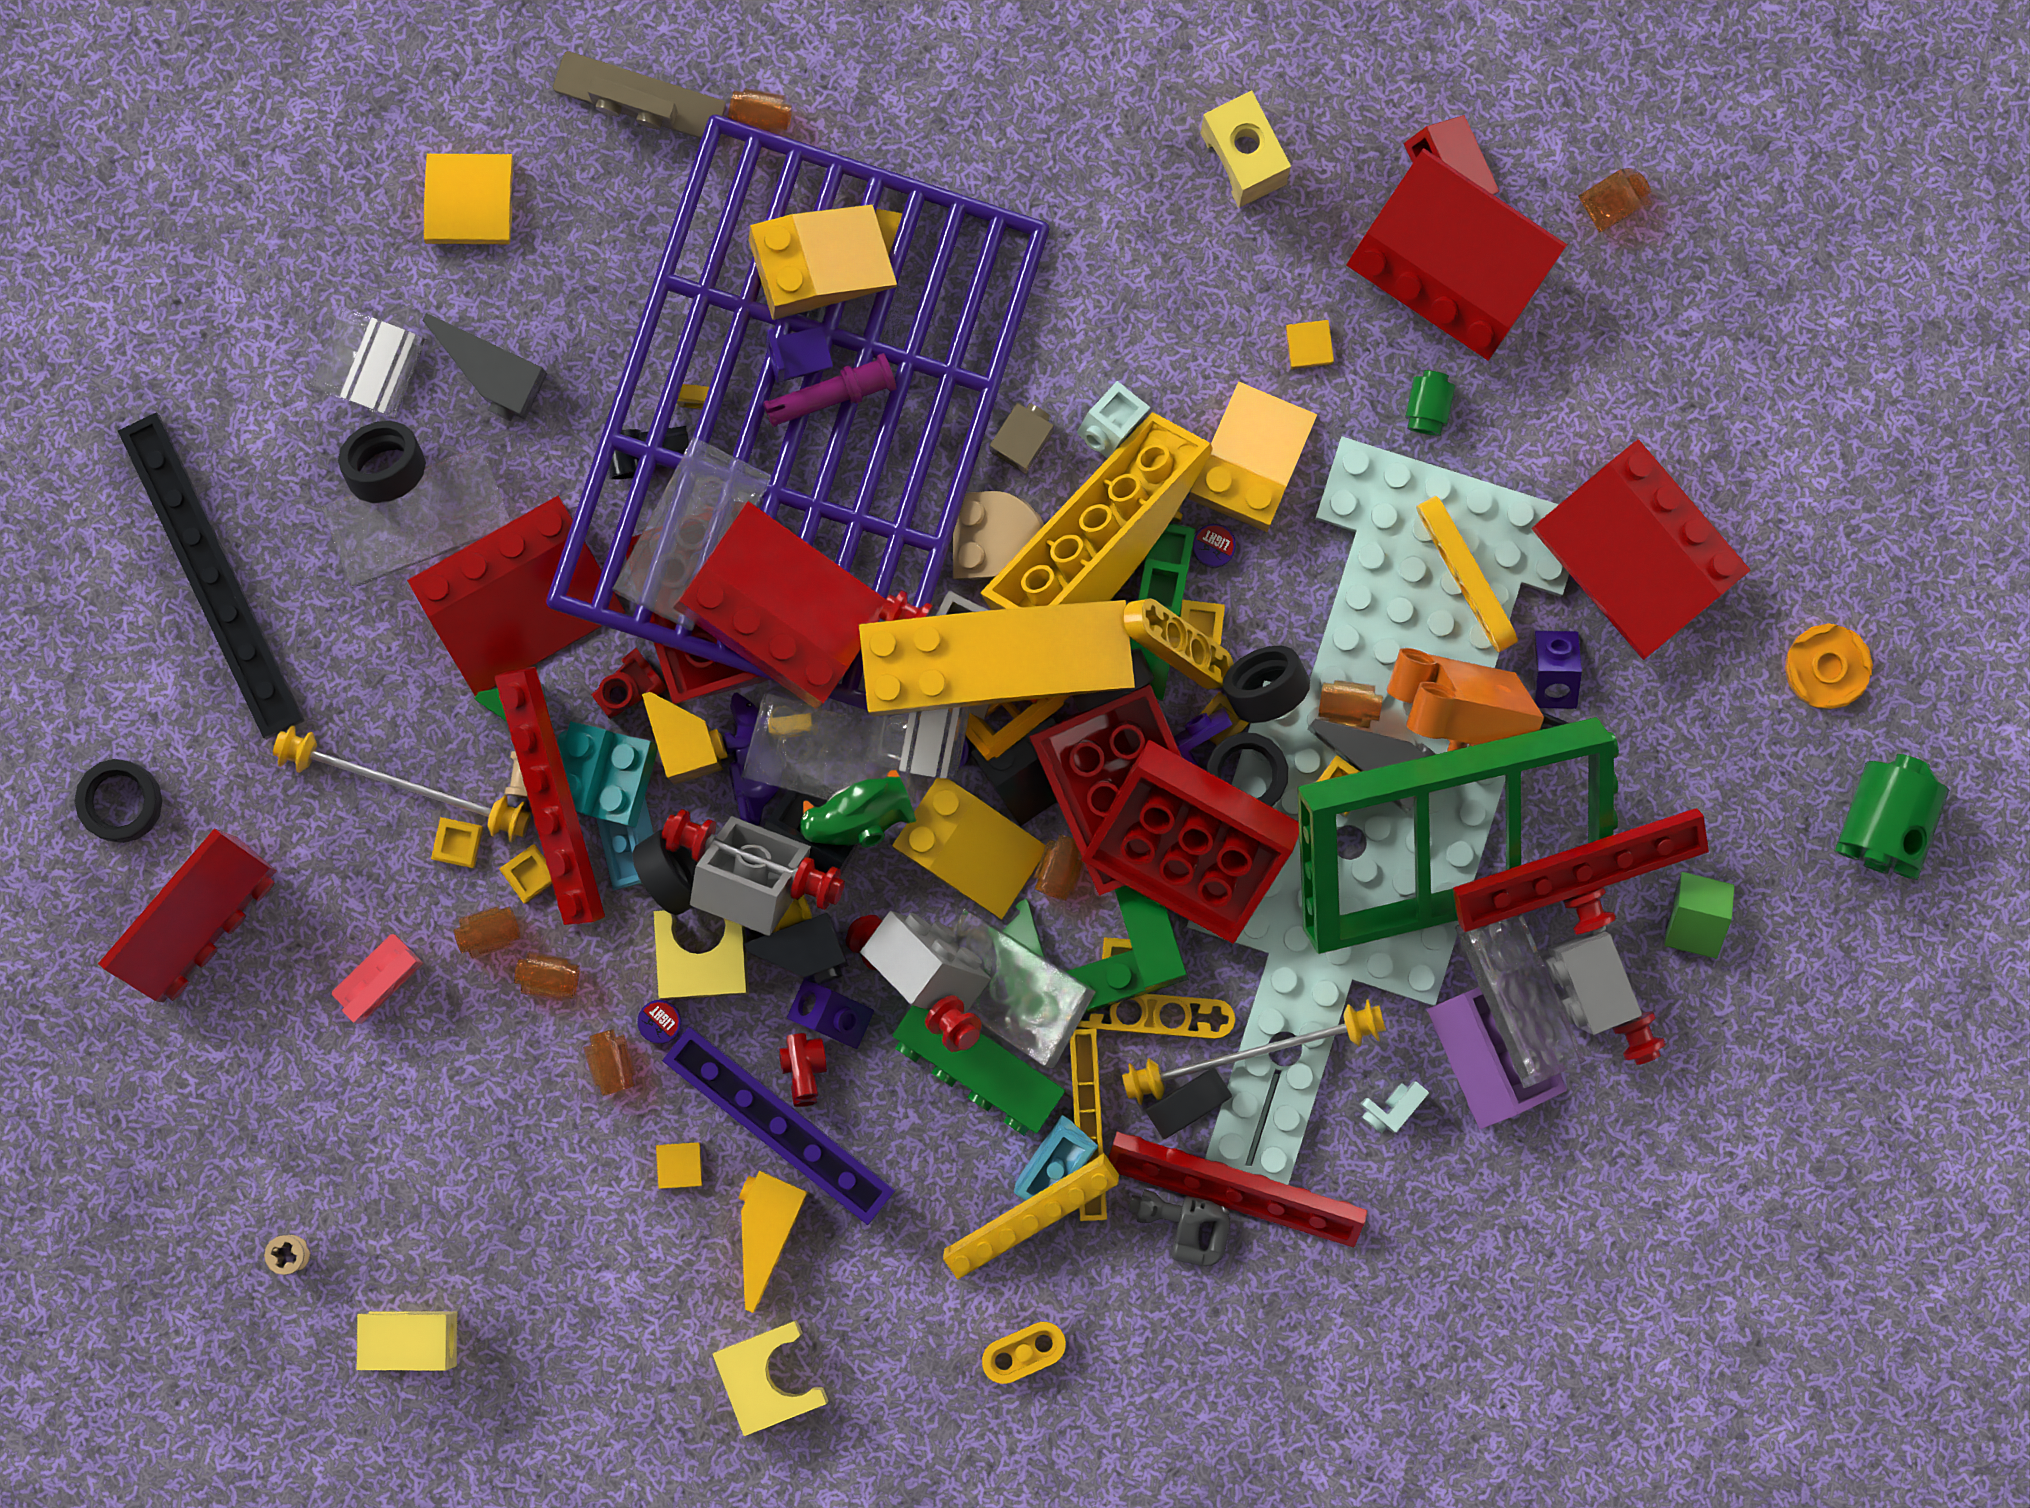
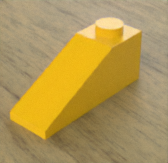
(767, 1222)

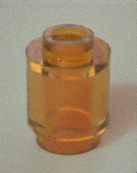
(761, 110)
(1350, 703)
(1059, 868)
(487, 931)
(547, 976)
(609, 1062)

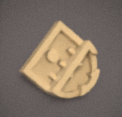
(991, 533)

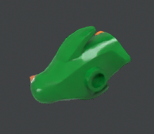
(859, 813)

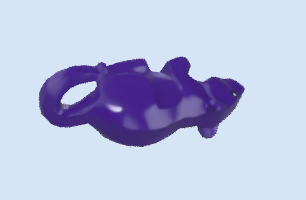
(754, 792)

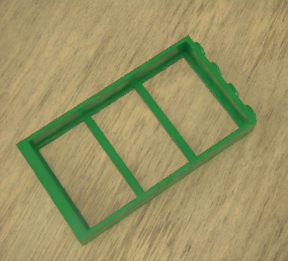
(1417, 778)

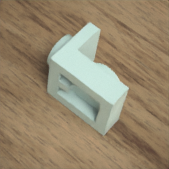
(1112, 419)
(1402, 1103)

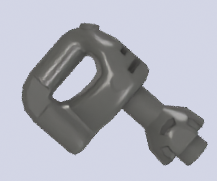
(1189, 1216)

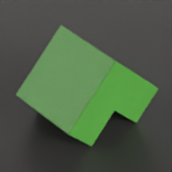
(1700, 915)

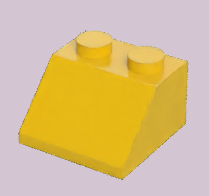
(684, 741)

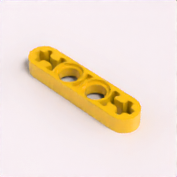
(1467, 574)
(1184, 645)
(1150, 1019)

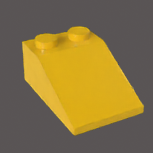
(820, 258)
(1252, 456)
(970, 846)

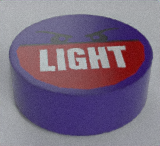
(1214, 545)
(659, 1021)

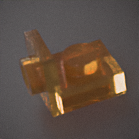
(1616, 198)

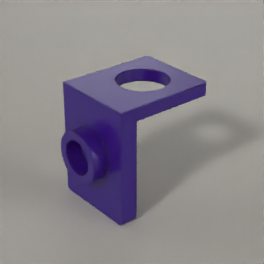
(798, 353)
(1557, 663)
(1199, 730)
(832, 1014)

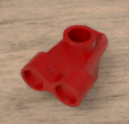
(635, 677)
(802, 1060)

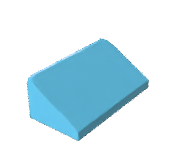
(618, 847)
(1059, 1155)

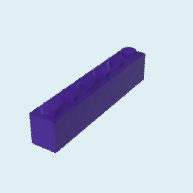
(779, 1125)

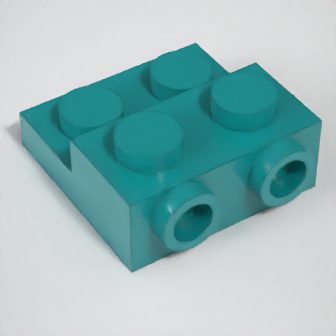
(606, 772)

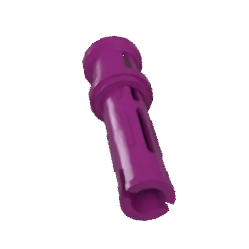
(850, 385)

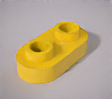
(1024, 1354)

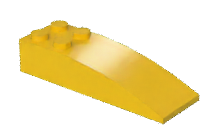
(1107, 523)
(995, 657)

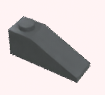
(496, 374)
(1367, 749)

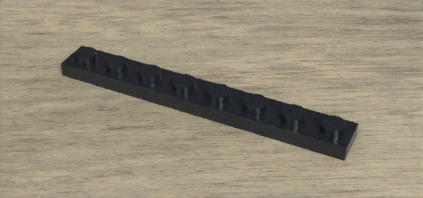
(211, 576)

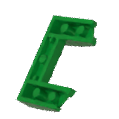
(1146, 968)

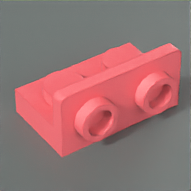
(376, 979)

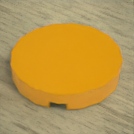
(1814, 674)

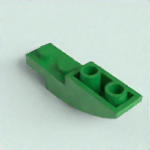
(1165, 582)

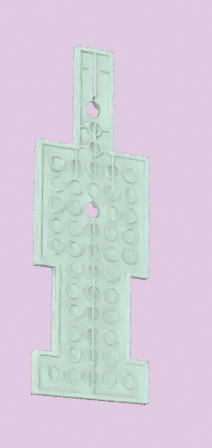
(1388, 600)

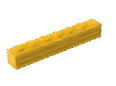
(1088, 1105)
(1031, 1216)

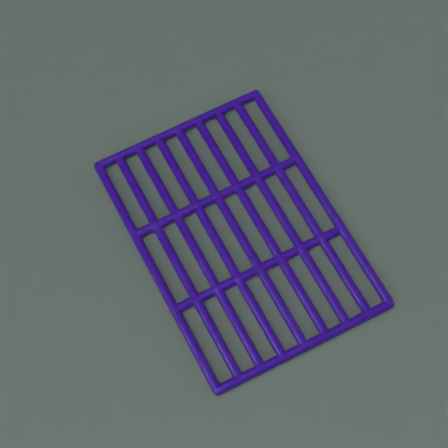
(867, 348)

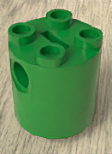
(1893, 816)

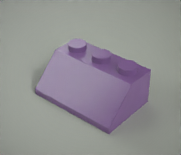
(1483, 1061)

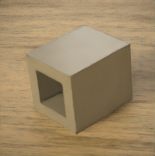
(1022, 436)

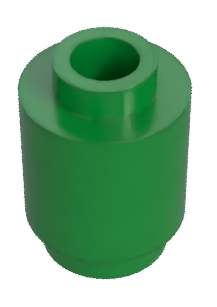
(1429, 403)

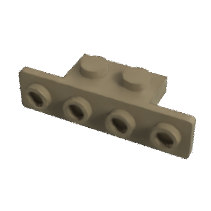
(635, 95)

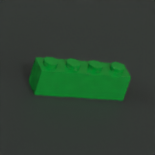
(986, 1069)

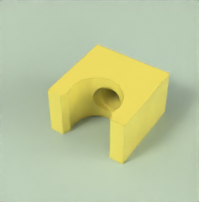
(1252, 173)
(702, 975)
(407, 1340)
(749, 1385)

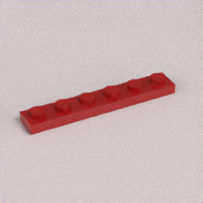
(549, 796)
(1580, 870)
(1237, 1189)

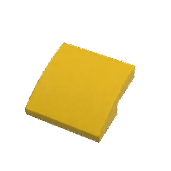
(468, 199)

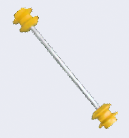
(303, 750)
(1151, 1080)

